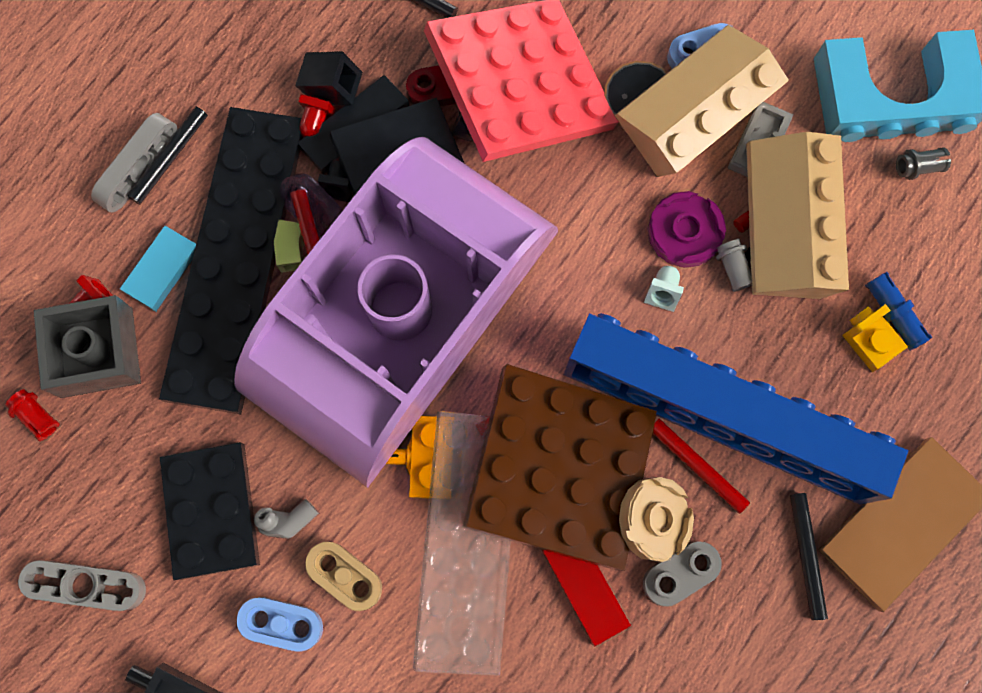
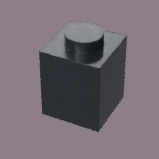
(329, 77)

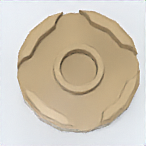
(656, 519)

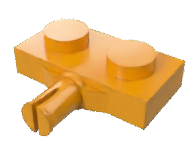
(418, 457)

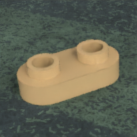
(345, 575)

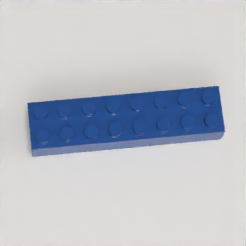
(736, 411)

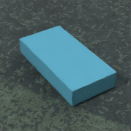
(159, 268)

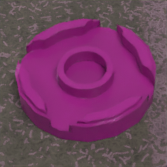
(686, 229)

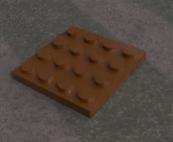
(559, 467)

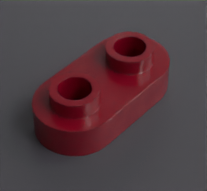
(438, 87)

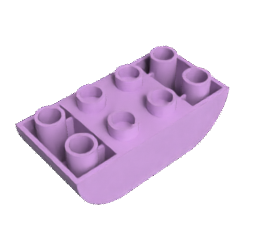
(389, 305)

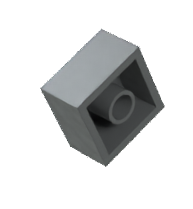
(86, 347)

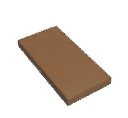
(898, 537)

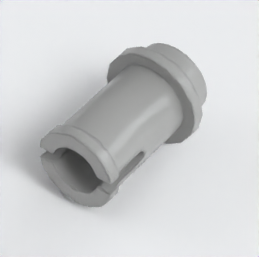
(735, 264)

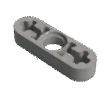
(132, 162)
(67, 596)

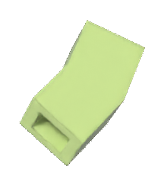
(288, 246)

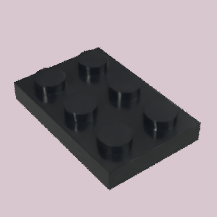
(209, 511)

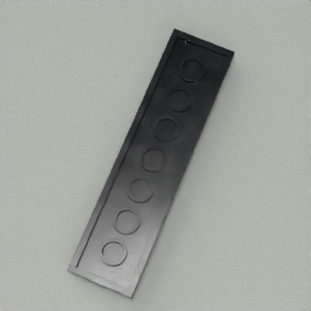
(231, 260)

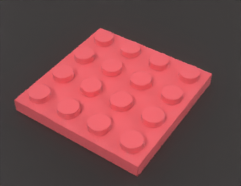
(519, 78)

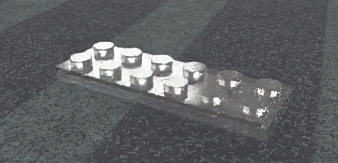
(461, 568)

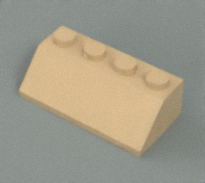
(701, 99)
(797, 216)

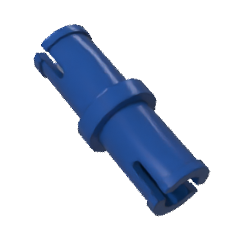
(901, 311)

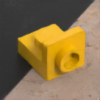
(874, 338)

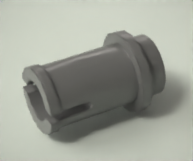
(915, 163)

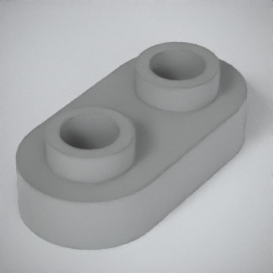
(683, 573)

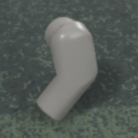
(284, 524)

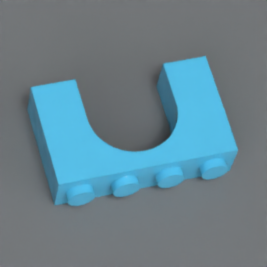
(859, 110)

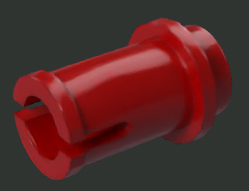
(31, 414)

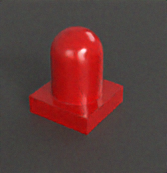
(314, 114)
(91, 289)

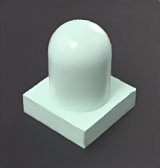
(664, 289)

